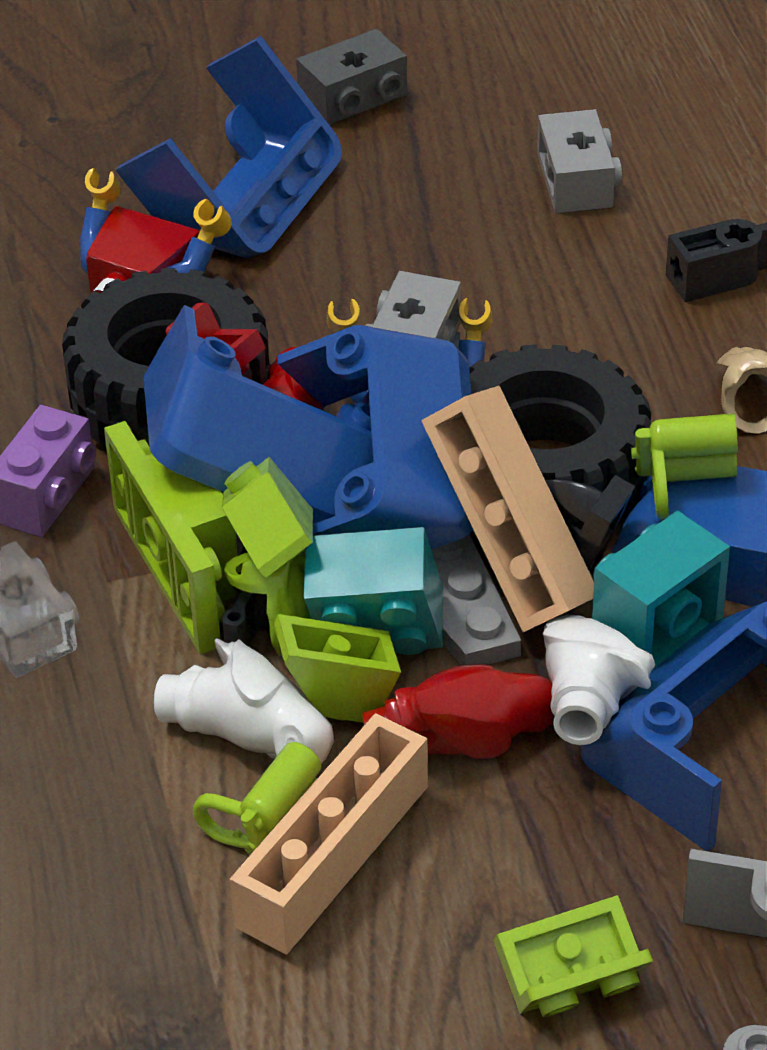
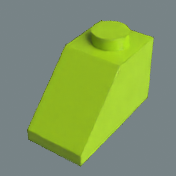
(267, 514)
(338, 665)

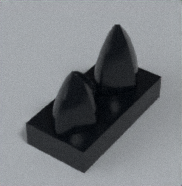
(593, 513)

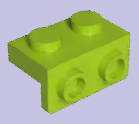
(571, 955)

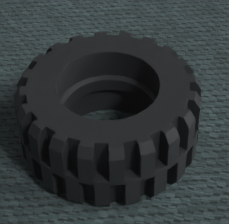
(122, 329)
(573, 402)

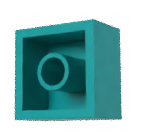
(378, 583)
(663, 585)

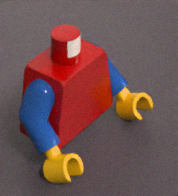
(132, 242)

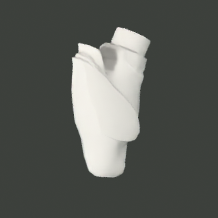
(589, 674)
(243, 703)

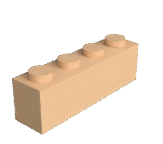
(510, 507)
(329, 833)

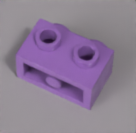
(44, 469)

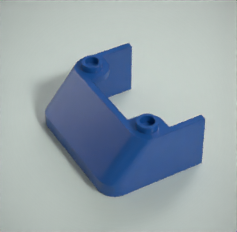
(282, 150)
(406, 383)
(214, 420)
(644, 737)

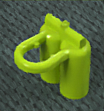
(685, 451)
(266, 803)

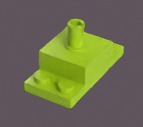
(177, 532)

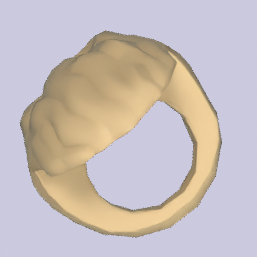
(741, 364)

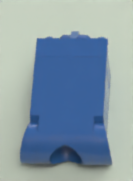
(727, 508)

